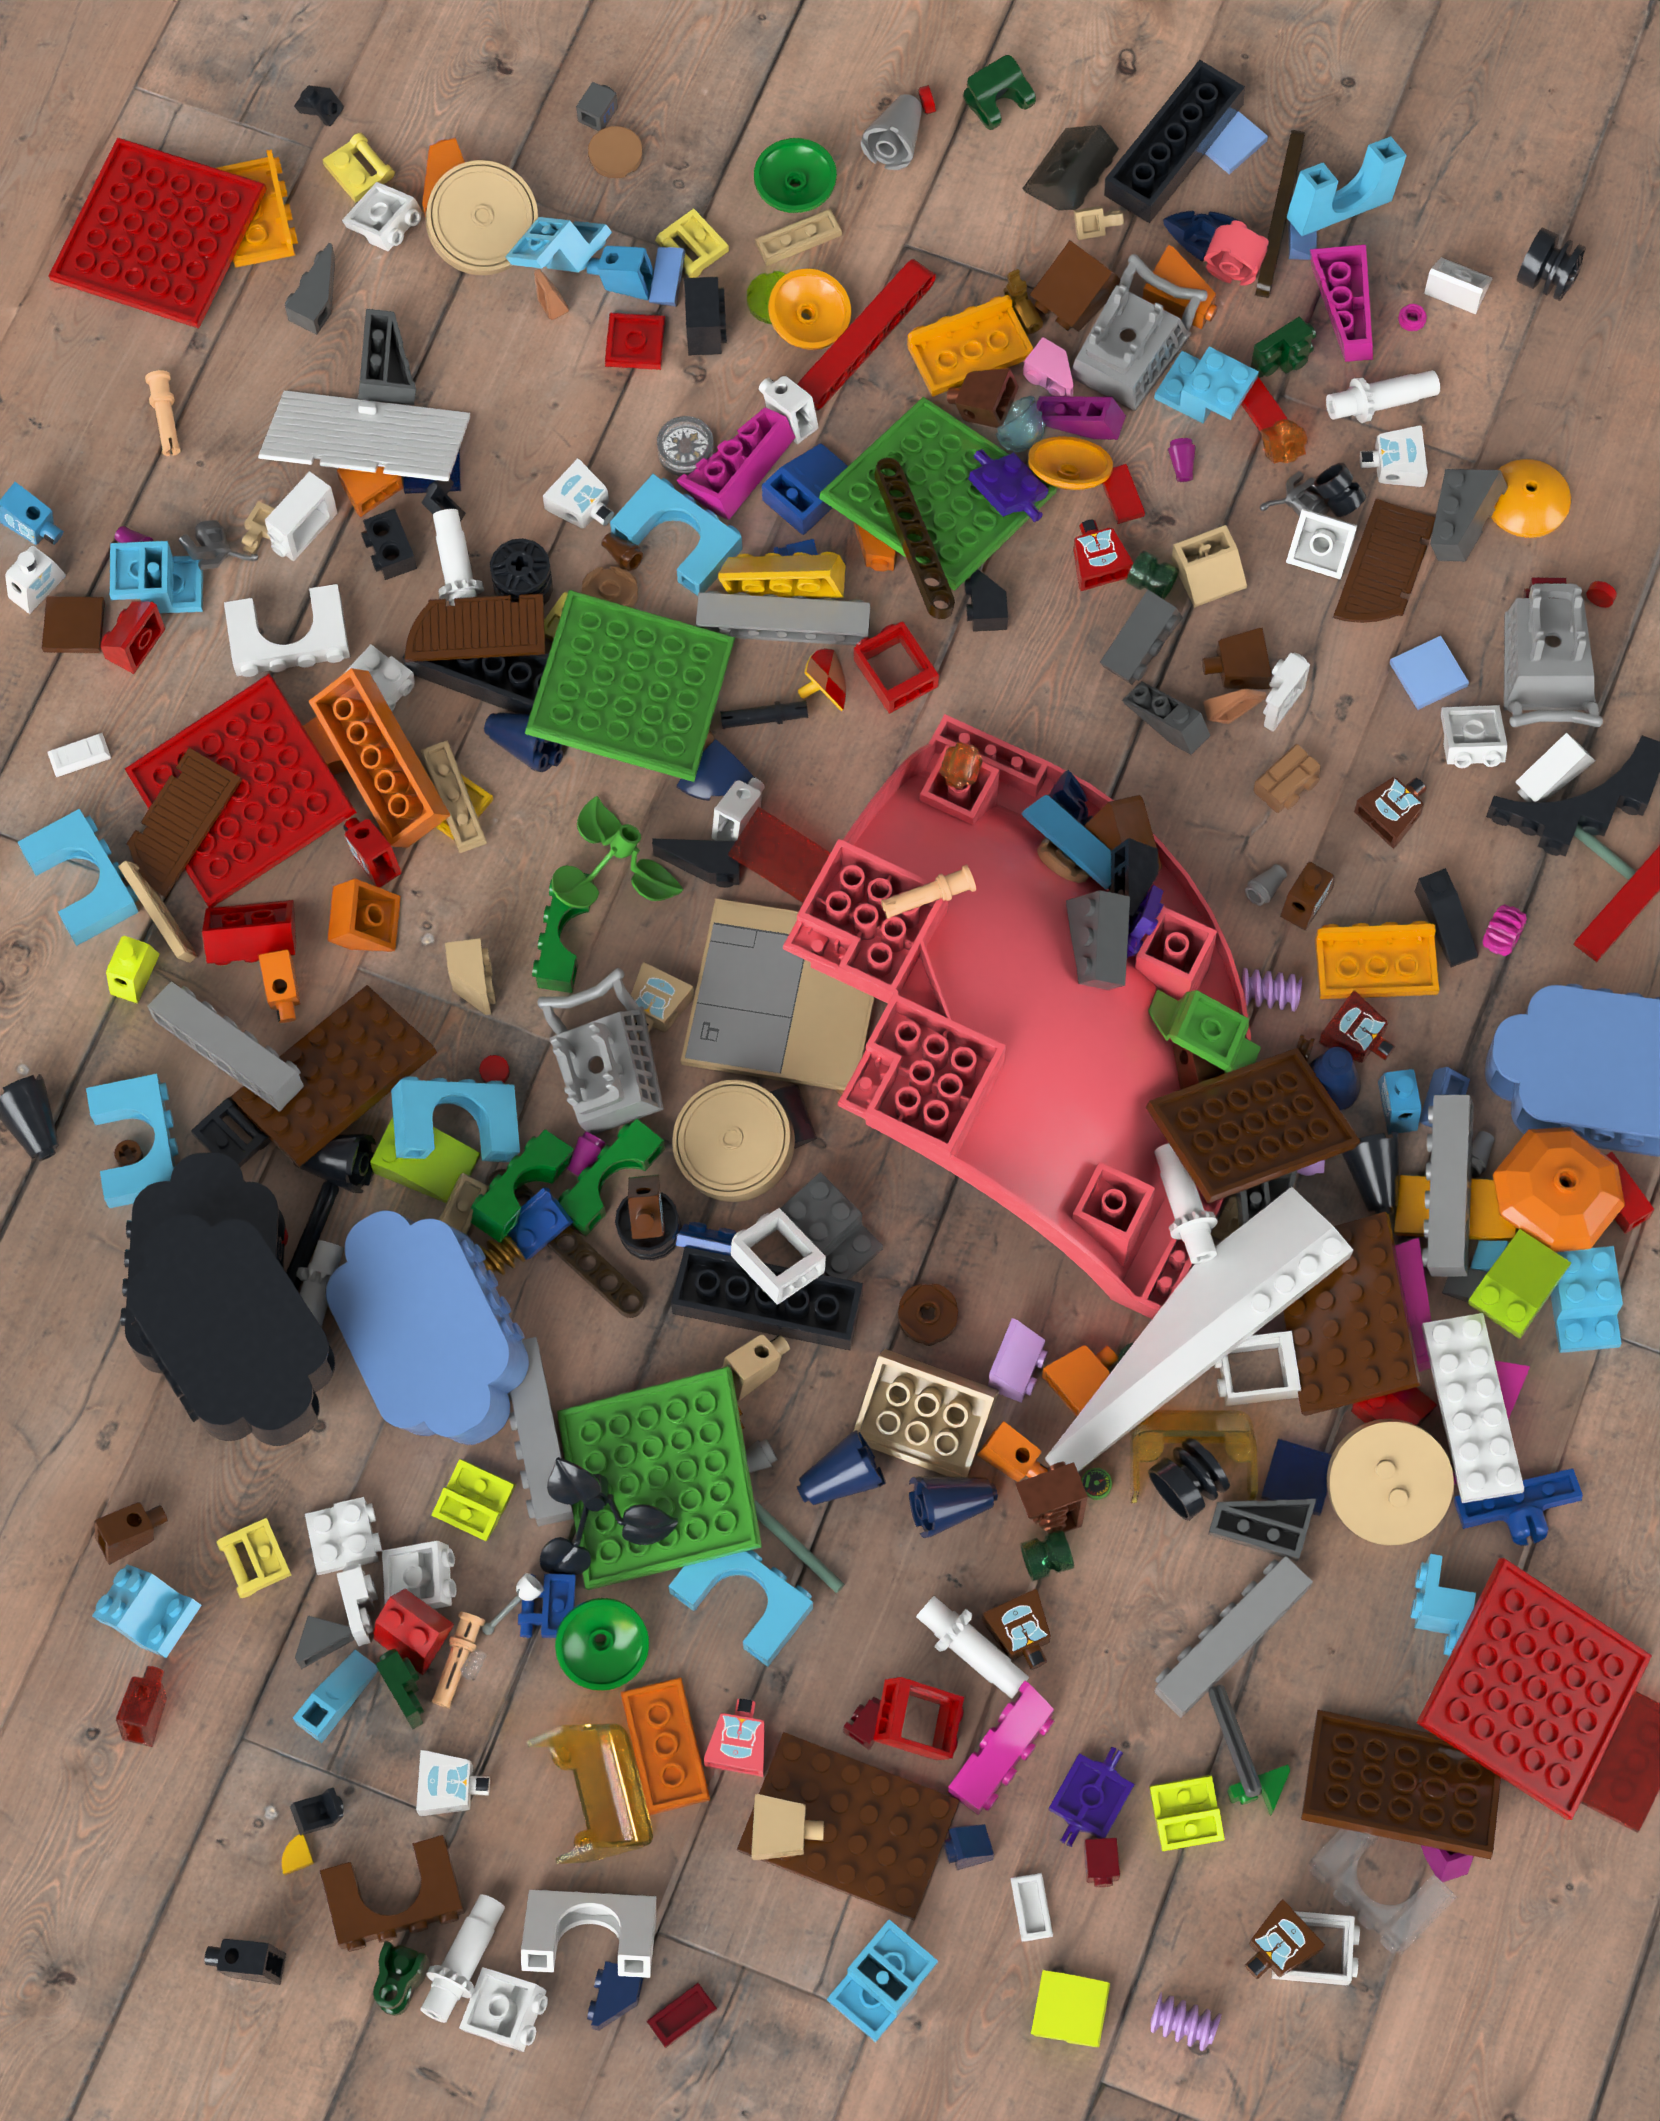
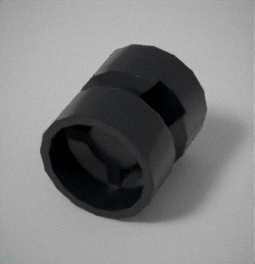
(1338, 487)

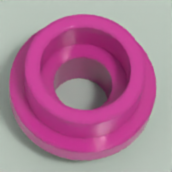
(1415, 311)

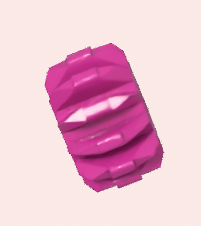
(1504, 930)

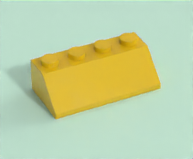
(785, 575)

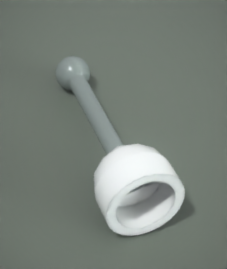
(527, 1589)

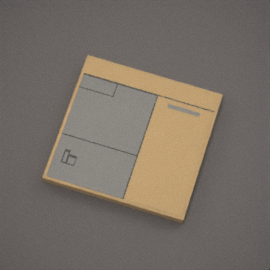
(768, 1009)

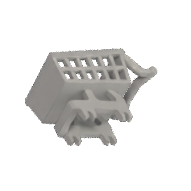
(1132, 368)
(1544, 676)
(615, 1093)

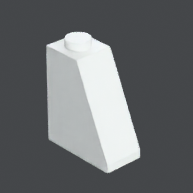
(1554, 770)

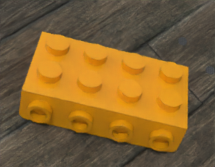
(269, 231)
(968, 342)
(1376, 960)

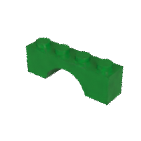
(556, 965)
(635, 1148)
(541, 1161)

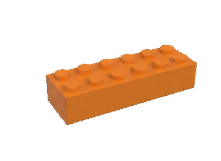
(379, 758)

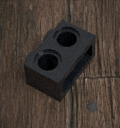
(392, 543)

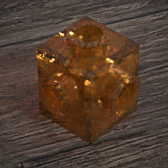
(1284, 441)

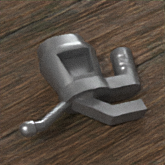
(1300, 497)
(214, 545)

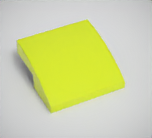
(473, 1500)
(1186, 1813)
(1070, 2008)

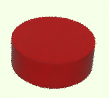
(926, 100)
(1601, 594)
(494, 1069)

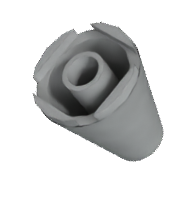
(894, 134)

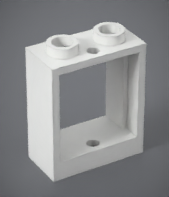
(301, 516)
(792, 1279)
(1289, 1368)
(1349, 1965)

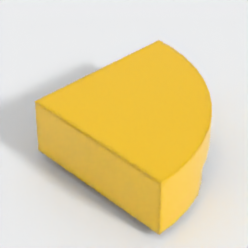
(296, 1855)

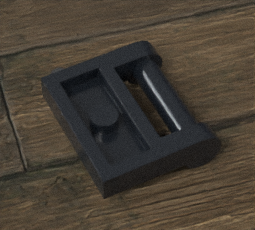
(220, 1138)

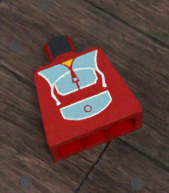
(1099, 556)
(366, 845)

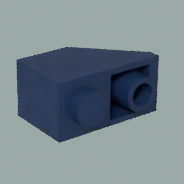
(968, 1846)
(615, 1996)

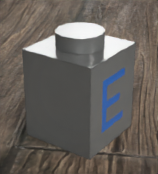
(597, 106)

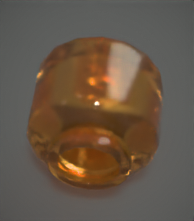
(961, 765)

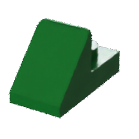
(1272, 1786)

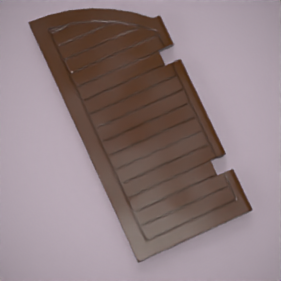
(1384, 564)
(478, 628)
(180, 819)

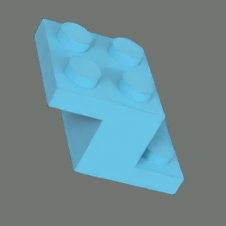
(559, 244)
(1206, 385)
(156, 576)
(1588, 1301)
(1440, 1607)
(146, 1610)
(882, 1980)

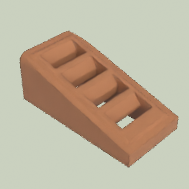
(549, 296)
(1232, 705)

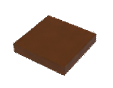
(73, 624)

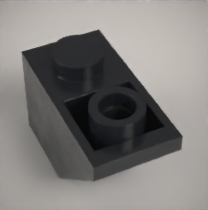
(988, 603)

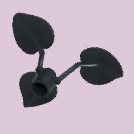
(572, 1483)

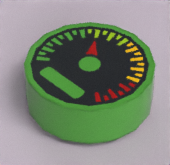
(1097, 1483)

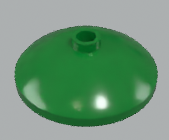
(792, 163)
(603, 1663)

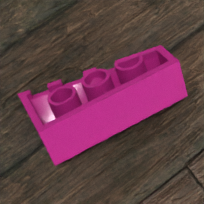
(739, 464)
(1002, 1750)

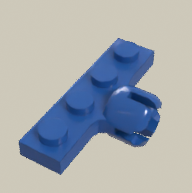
(1524, 1510)

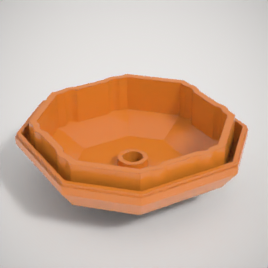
(1539, 1205)

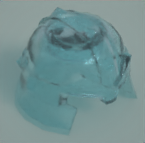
(1022, 426)

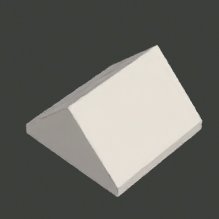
(1457, 285)
(1321, 543)

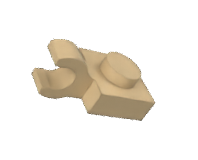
(1092, 221)
(257, 527)

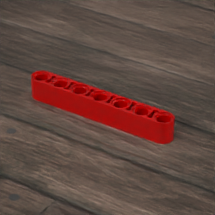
(867, 332)

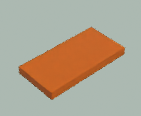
(665, 1746)

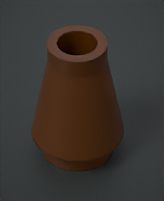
(622, 551)

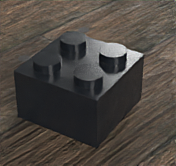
(705, 316)

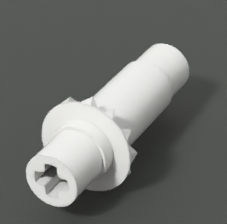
(1364, 398)
(454, 558)
(1191, 1220)
(316, 1277)
(971, 1646)
(453, 1977)

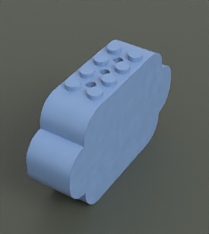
(1583, 1065)
(427, 1327)

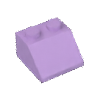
(1016, 1362)

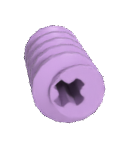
(1271, 989)
(1184, 2022)

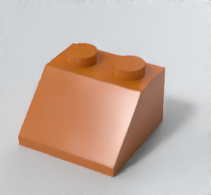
(363, 917)

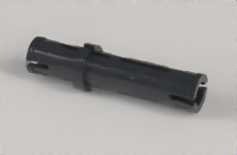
(764, 714)

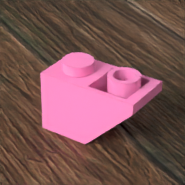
(1049, 368)

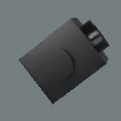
(319, 102)
(437, 498)
(318, 1812)

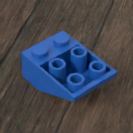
(797, 486)

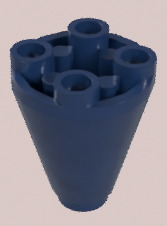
(509, 733)

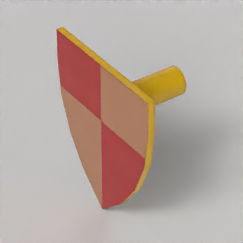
(825, 675)

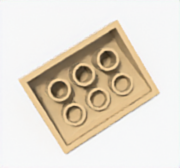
(925, 1414)

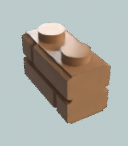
(1287, 779)

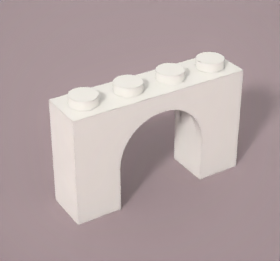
(323, 642)
(555, 1912)

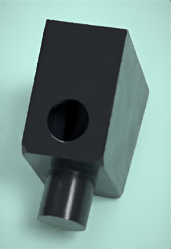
(247, 1960)

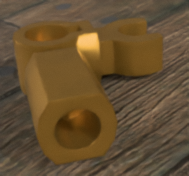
(1023, 306)

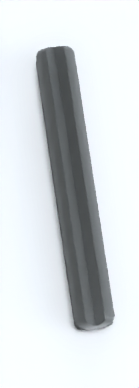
(1235, 1741)

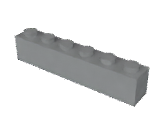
(784, 618)
(225, 1045)
(1449, 1186)
(537, 1439)
(1233, 1636)

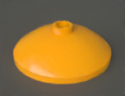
(816, 295)
(1070, 463)
(1532, 512)

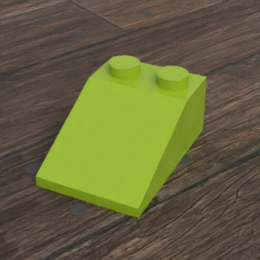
(430, 1176)
(1519, 1283)

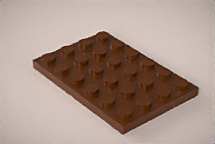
(344, 1070)
(1252, 1125)
(1355, 1325)
(1399, 1786)
(877, 1826)

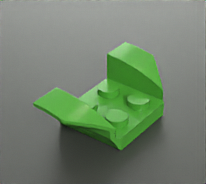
(1205, 1029)

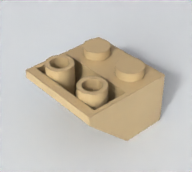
(1209, 566)
(471, 973)

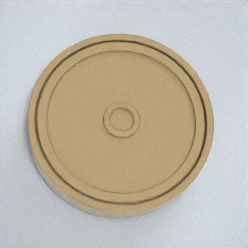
(479, 216)
(733, 1140)
(1390, 1482)

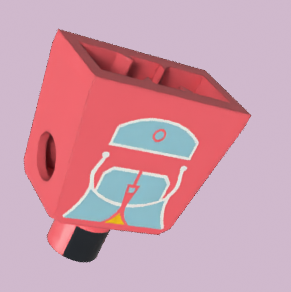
(738, 1741)

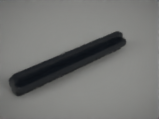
(312, 1231)

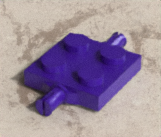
(1008, 484)
(1144, 920)
(1091, 1796)

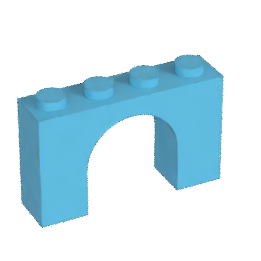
(1320, 205)
(660, 502)
(72, 839)
(141, 1100)
(489, 1103)
(785, 1607)

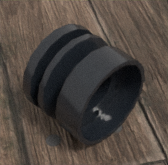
(1551, 264)
(533, 577)
(649, 1248)
(1193, 1475)

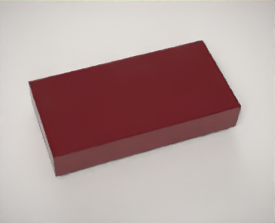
(681, 2015)

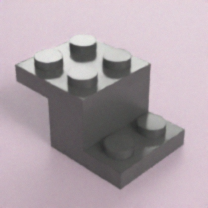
(832, 1227)

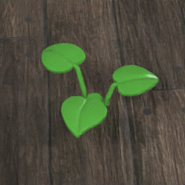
(600, 825)

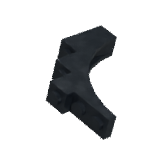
(1593, 811)

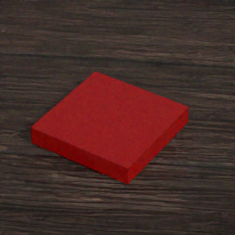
(635, 341)

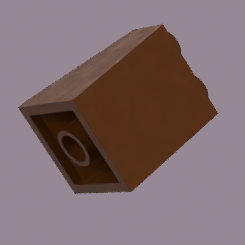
(1074, 287)
(1123, 820)

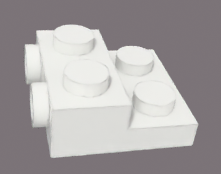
(383, 216)
(388, 673)
(1287, 686)
(1473, 735)
(343, 1535)
(422, 1571)
(358, 1597)
(504, 2009)

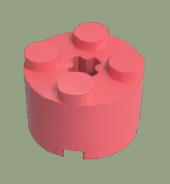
(1236, 253)

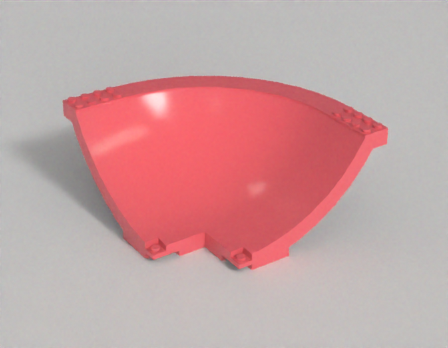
(986, 1033)

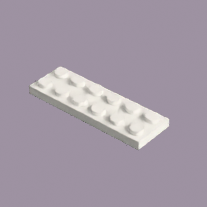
(1472, 1408)

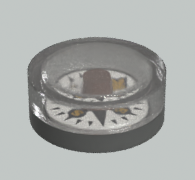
(683, 444)

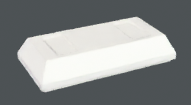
(79, 755)
(1031, 1907)

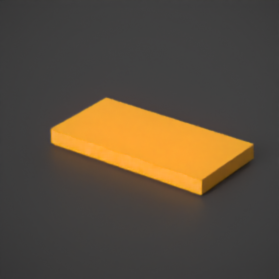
(1484, 1211)

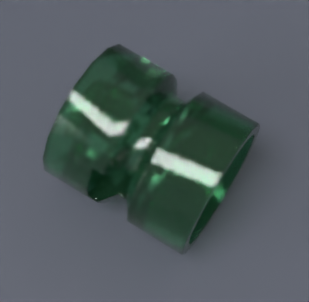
(1152, 575)
(1047, 1555)

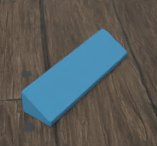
(1071, 838)

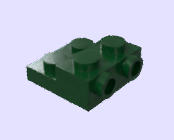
(1284, 348)
(401, 1678)

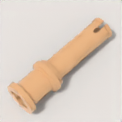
(162, 401)
(942, 887)
(458, 1642)

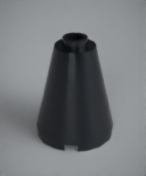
(29, 1116)
(344, 1162)
(1376, 1171)

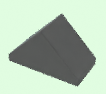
(320, 1639)

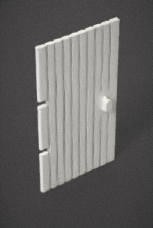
(365, 435)

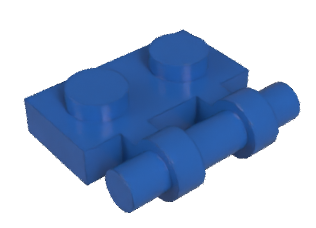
(557, 1602)

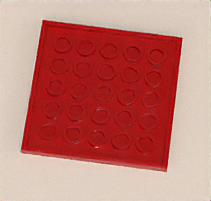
(157, 232)
(279, 805)
(1534, 1689)

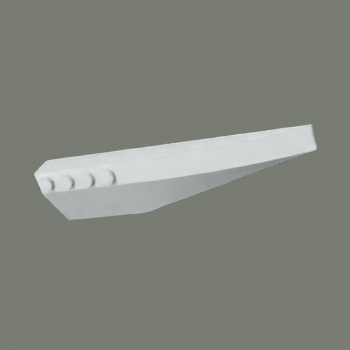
(1208, 1316)

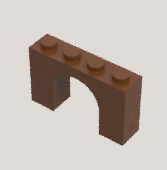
(437, 1899)

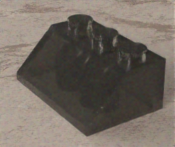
(1072, 167)

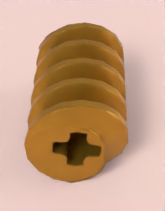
(501, 1254)

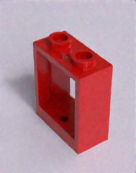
(908, 690)
(892, 1716)

